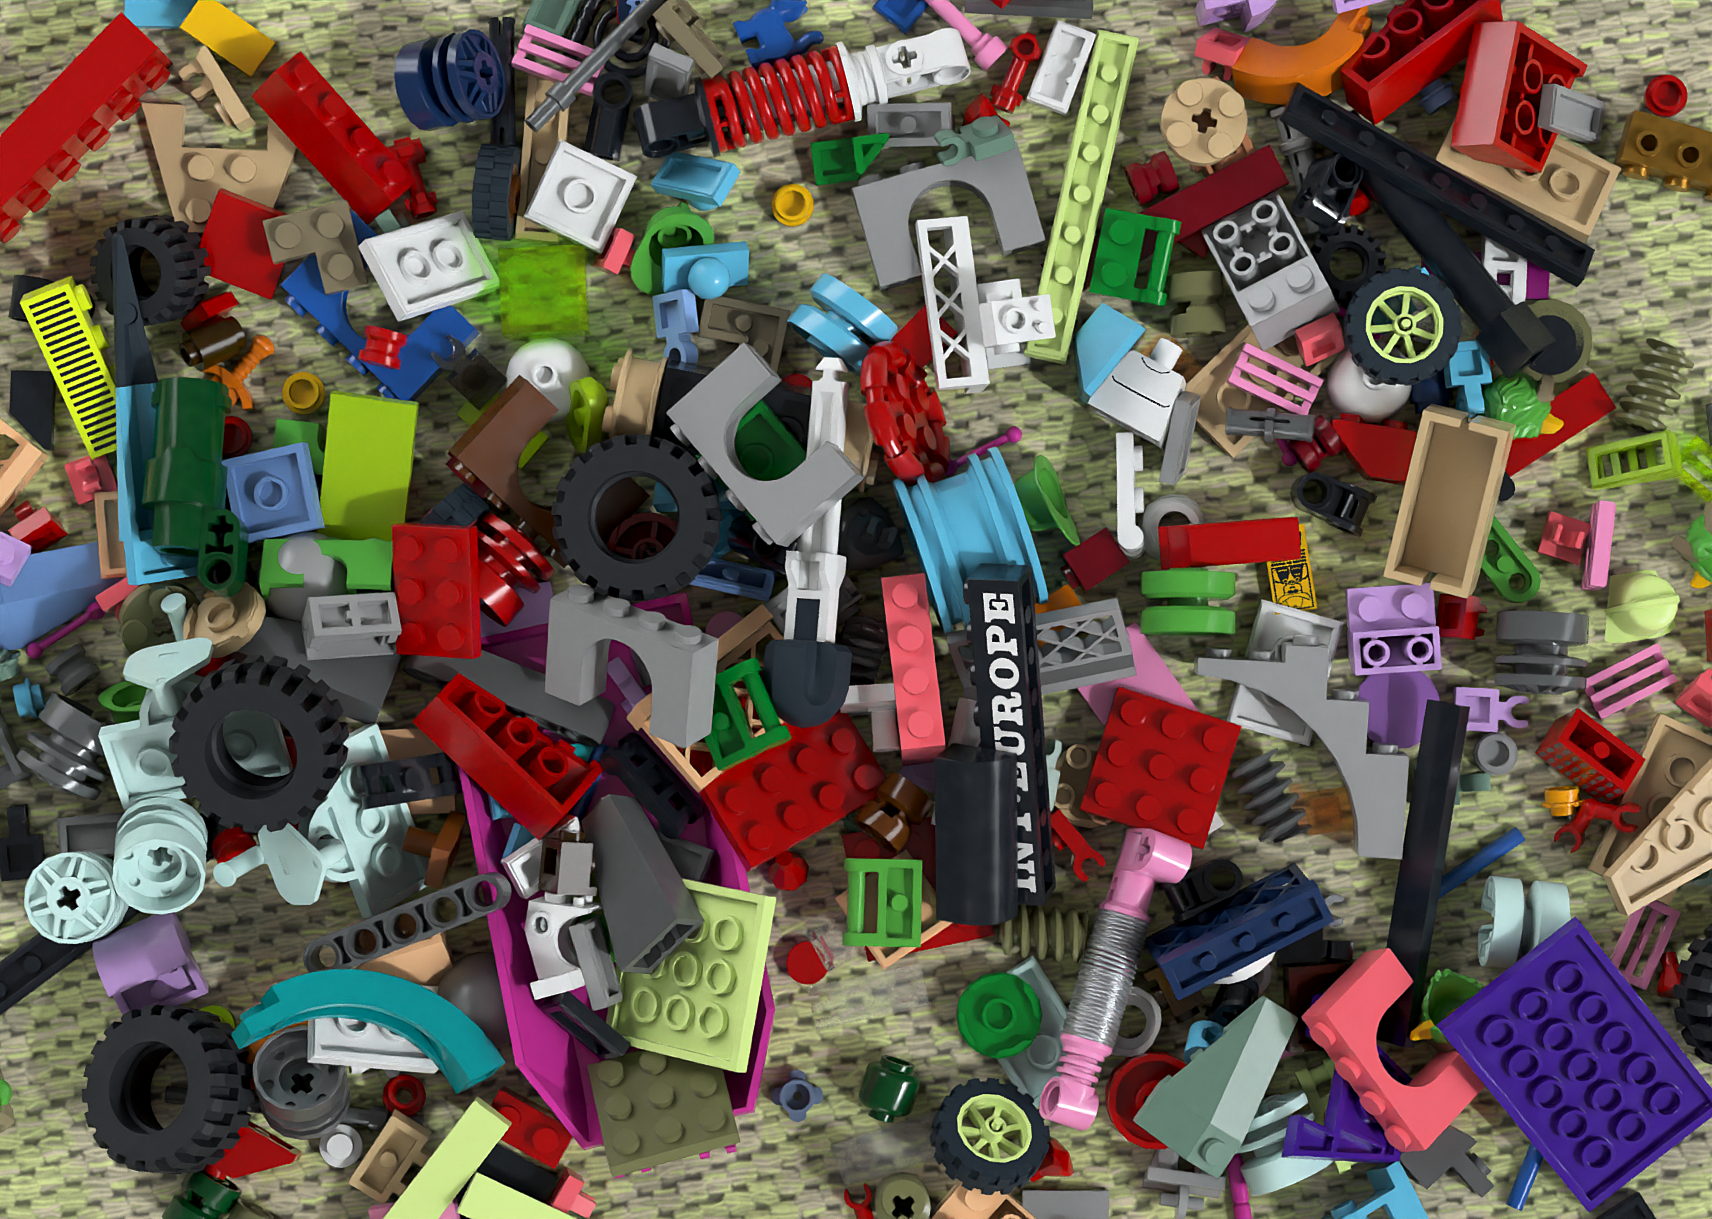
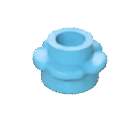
(28, 699)

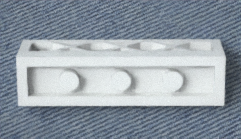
(962, 303)

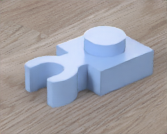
(676, 320)

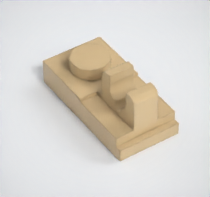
(230, 107)

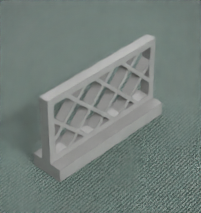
(1066, 659)

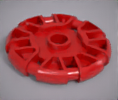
(904, 414)

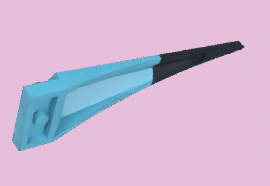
(135, 433)

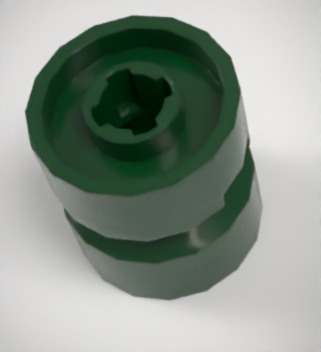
(218, 1195)

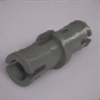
(1270, 424)

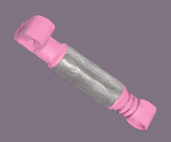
(1109, 972)

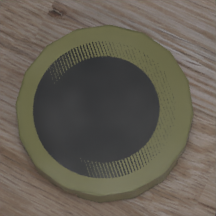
(1572, 342)

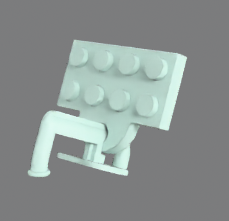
(140, 748)
(355, 847)

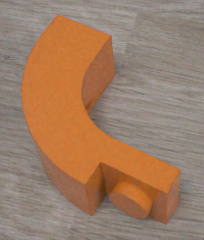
(1272, 71)

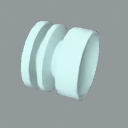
(160, 855)
(99, 904)
(1266, 1138)

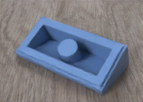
(736, 579)

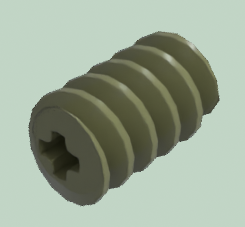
(1653, 387)
(1044, 933)
(902, 1185)

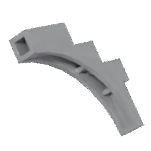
(1373, 776)

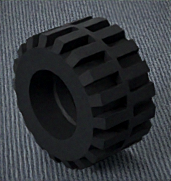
(179, 263)

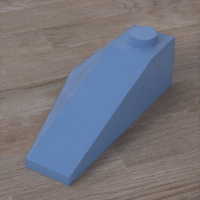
(49, 593)

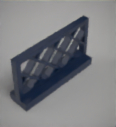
(1250, 936)

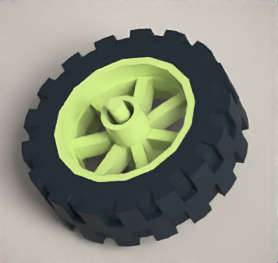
(1409, 284)
(971, 1163)

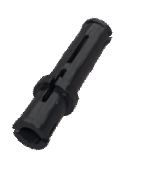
(505, 46)

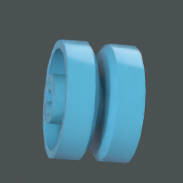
(846, 320)

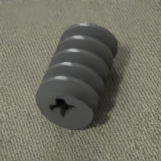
(1269, 798)

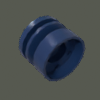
(449, 80)

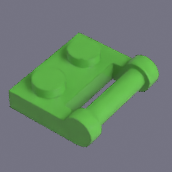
(897, 902)

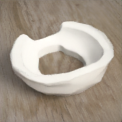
(1157, 509)
(1151, 1009)

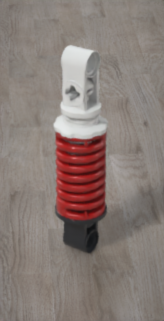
(792, 93)

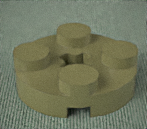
(141, 609)

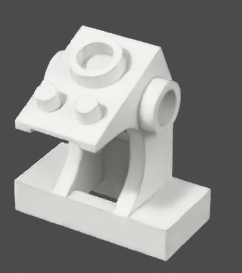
(1012, 321)
(551, 942)

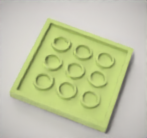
(708, 989)

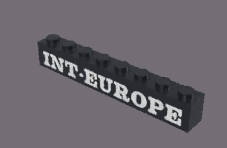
(1011, 708)

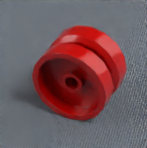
(1127, 1088)

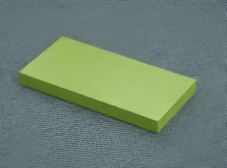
(367, 465)

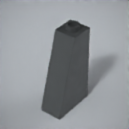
(355, 681)
(638, 885)

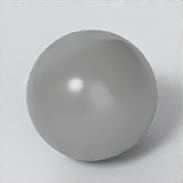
(321, 575)
(476, 991)

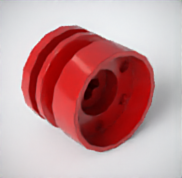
(503, 565)

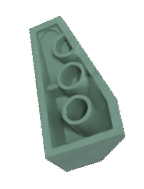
(1215, 1097)

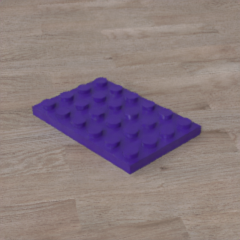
(1580, 1064)

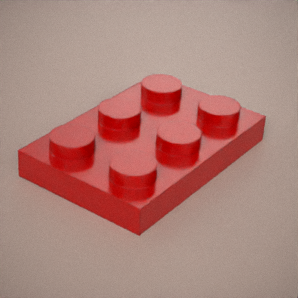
(437, 590)

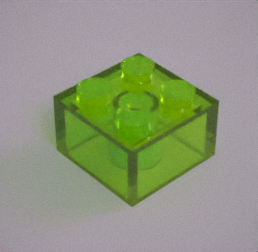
(544, 292)

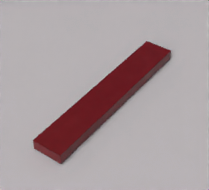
(1211, 199)

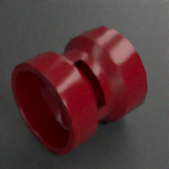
(1151, 178)
(1324, 444)

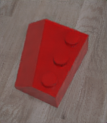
(1503, 95)

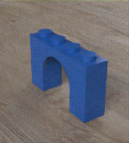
(416, 367)

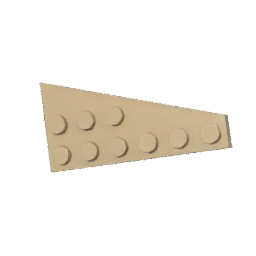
(1669, 850)

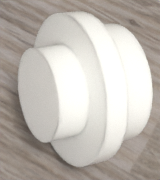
(341, 1146)

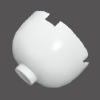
(550, 368)
(1359, 394)

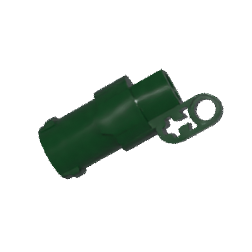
(189, 482)

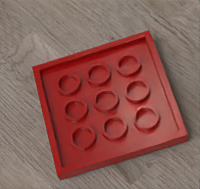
(790, 788)

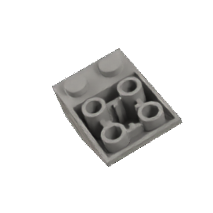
(1270, 269)

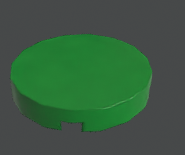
(999, 1015)

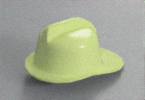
(1639, 607)

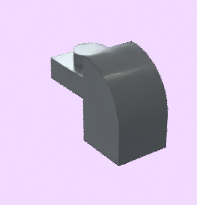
(1448, 1152)

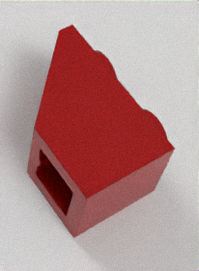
(1375, 450)

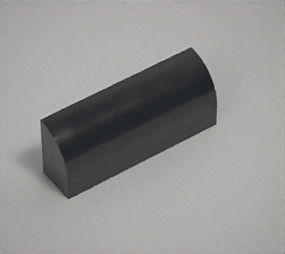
(976, 835)

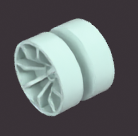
(1519, 922)

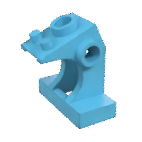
(1391, 1191)

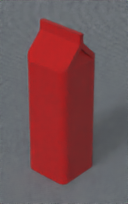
(1229, 543)

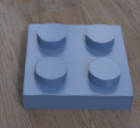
(274, 492)

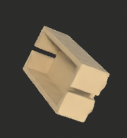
(1449, 500)

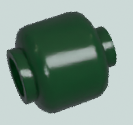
(889, 1088)

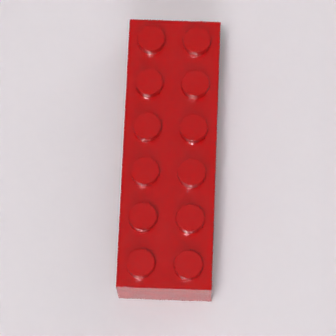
(75, 117)

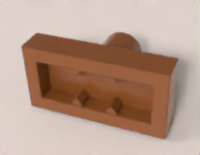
(439, 847)

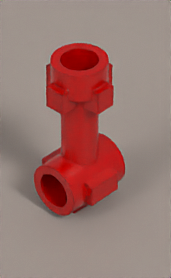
(1024, 51)
(410, 155)

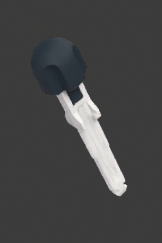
(806, 669)

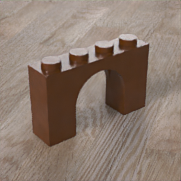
(492, 454)

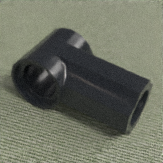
(607, 120)

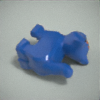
(774, 38)

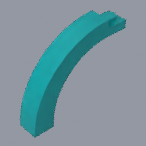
(384, 1000)

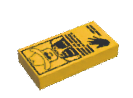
(1292, 580)

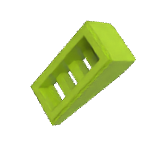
(1654, 472)

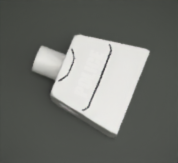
(1142, 392)

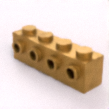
(1667, 152)

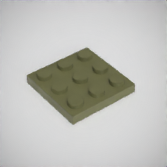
(660, 1109)

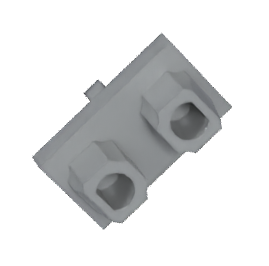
(1164, 1176)

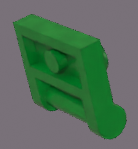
(1120, 256)
(731, 733)

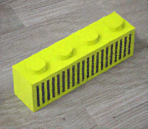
(76, 359)

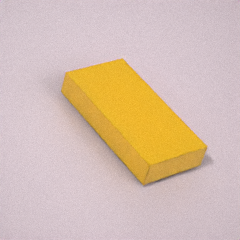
(227, 35)

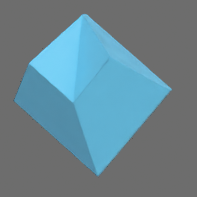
(1101, 346)

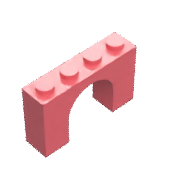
(913, 668)
(1347, 1026)

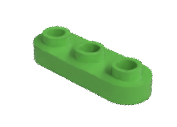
(1506, 562)

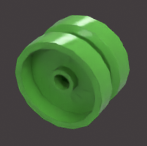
(1187, 602)

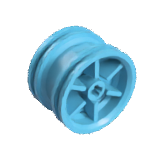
(966, 524)

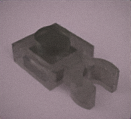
(472, 375)

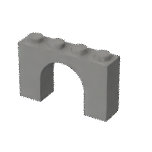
(887, 204)
(710, 420)
(676, 656)

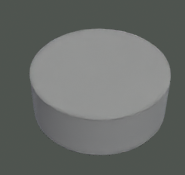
(1495, 753)

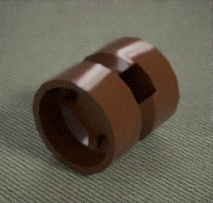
(904, 801)

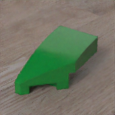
(845, 158)

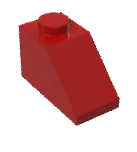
(253, 1153)

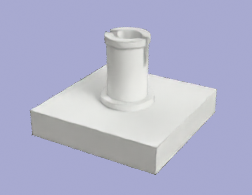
(880, 703)

